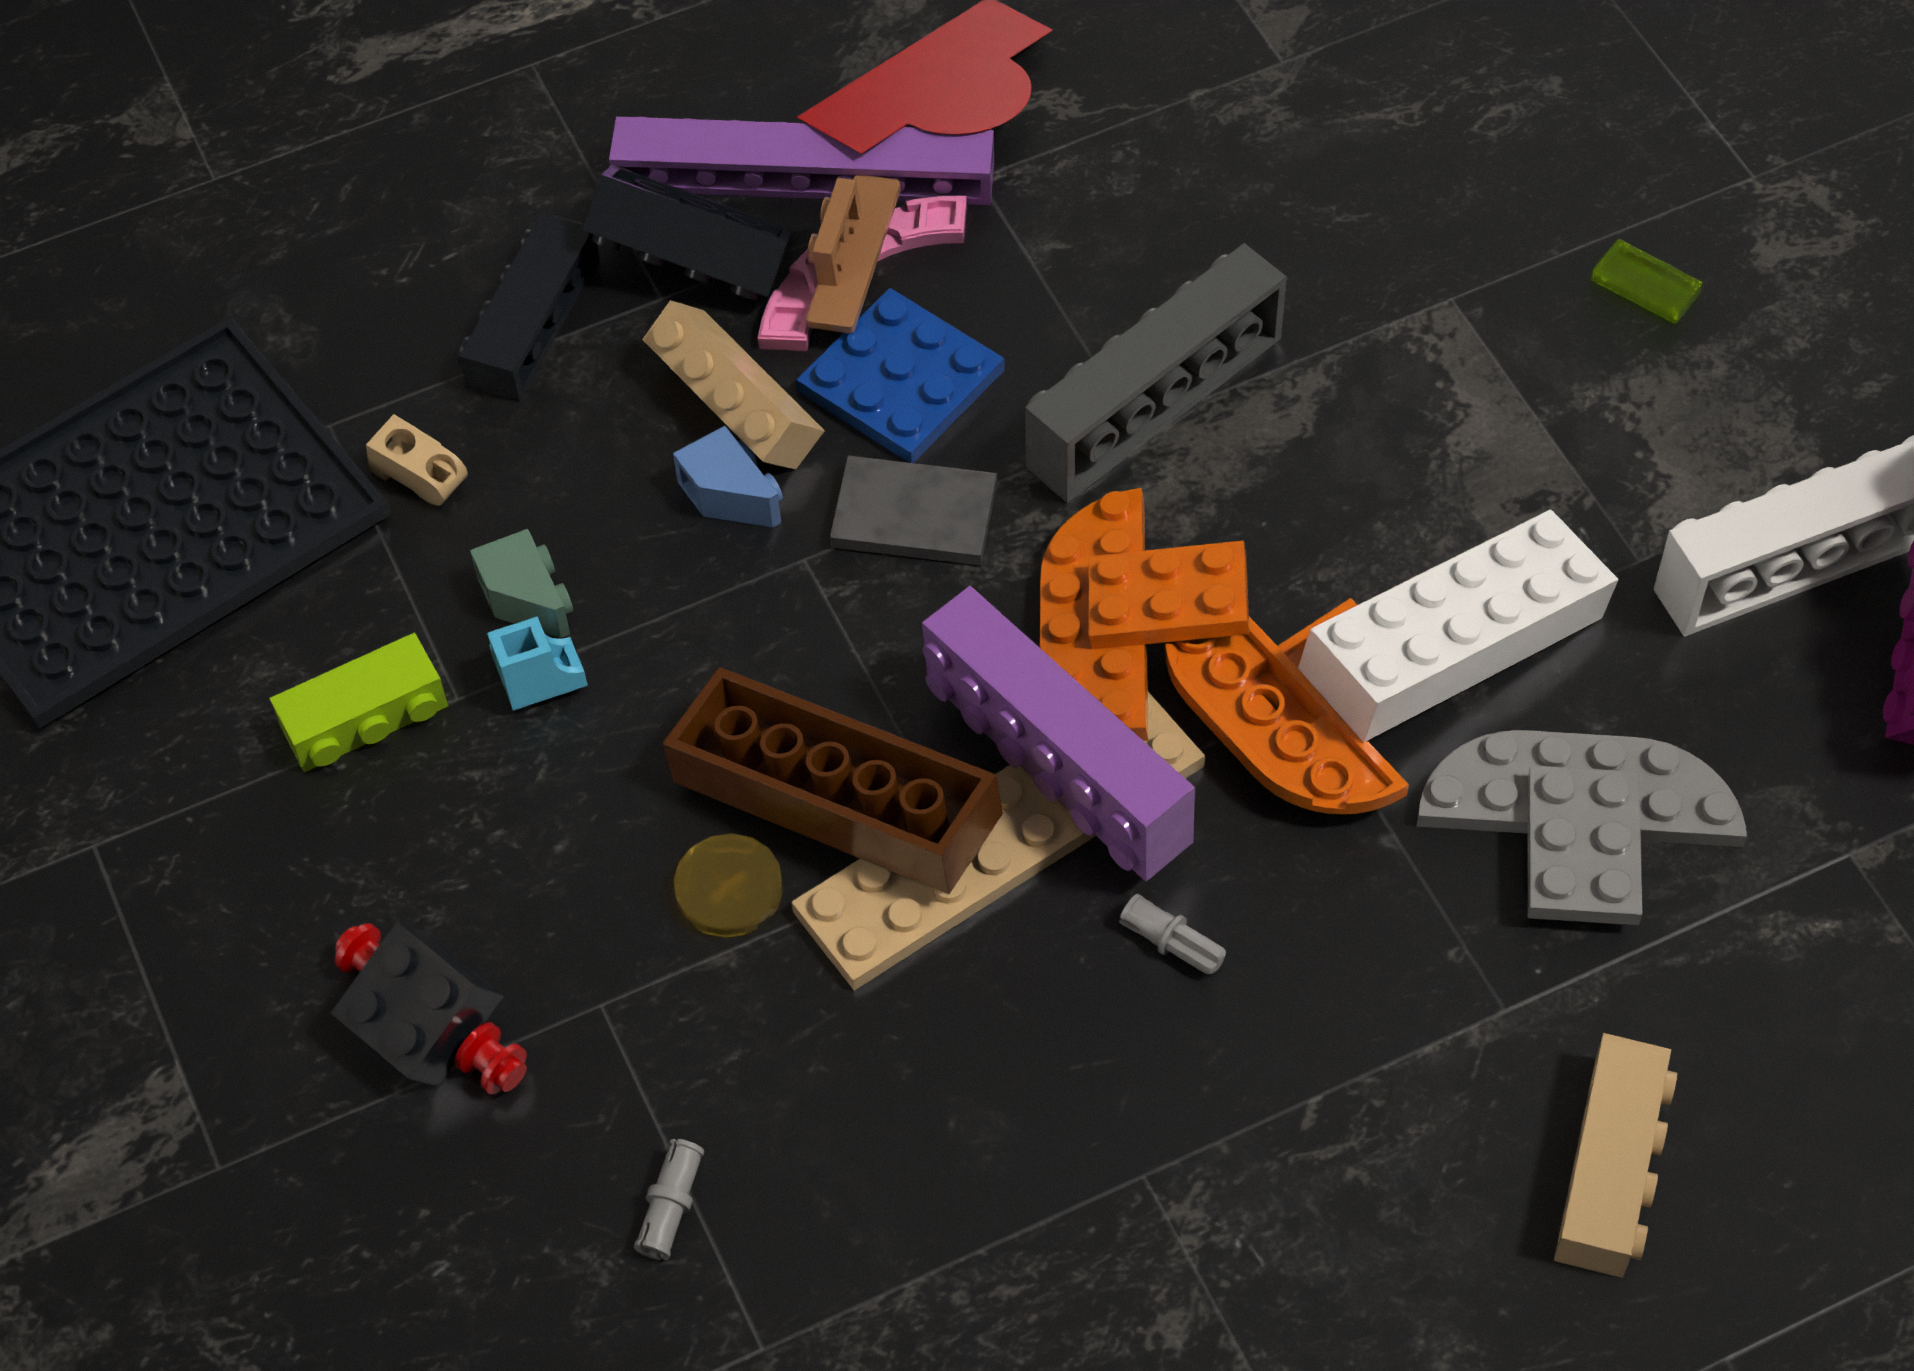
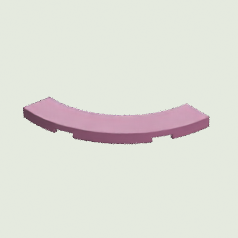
(912, 226)

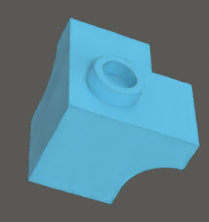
(534, 664)

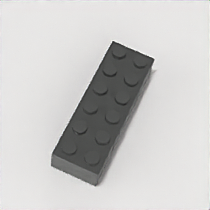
(1154, 372)

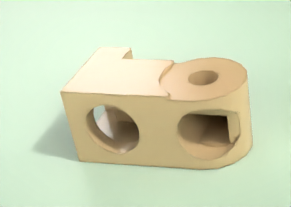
(415, 461)

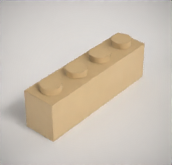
(733, 385)
(1614, 1156)

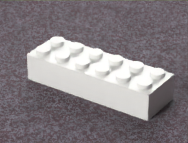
(1789, 539)
(1456, 624)

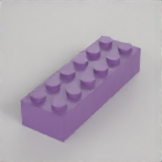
(1058, 734)

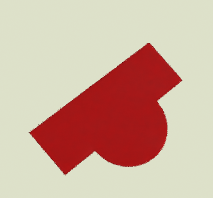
(941, 84)

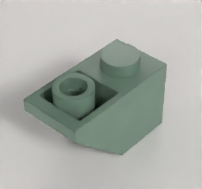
(519, 583)

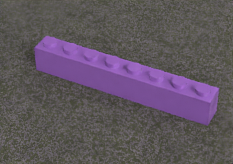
(799, 159)

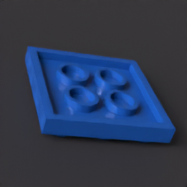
(900, 375)

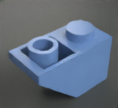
(726, 482)

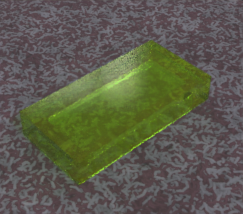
(1647, 281)

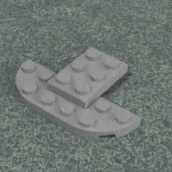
(1583, 811)

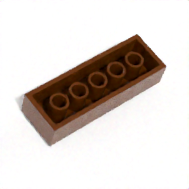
(834, 779)

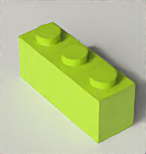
(359, 702)

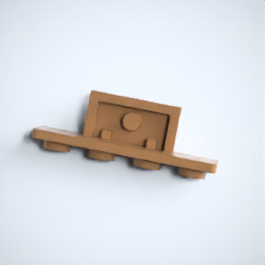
(848, 248)

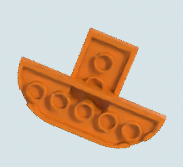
(1113, 597)
(1280, 722)

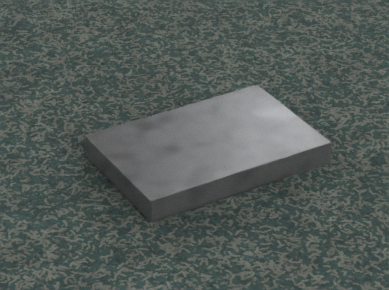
(914, 510)

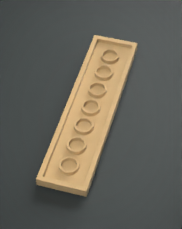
(877, 917)

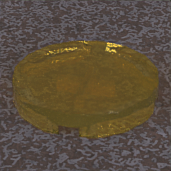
(728, 885)

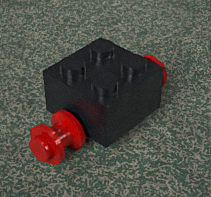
(423, 1008)

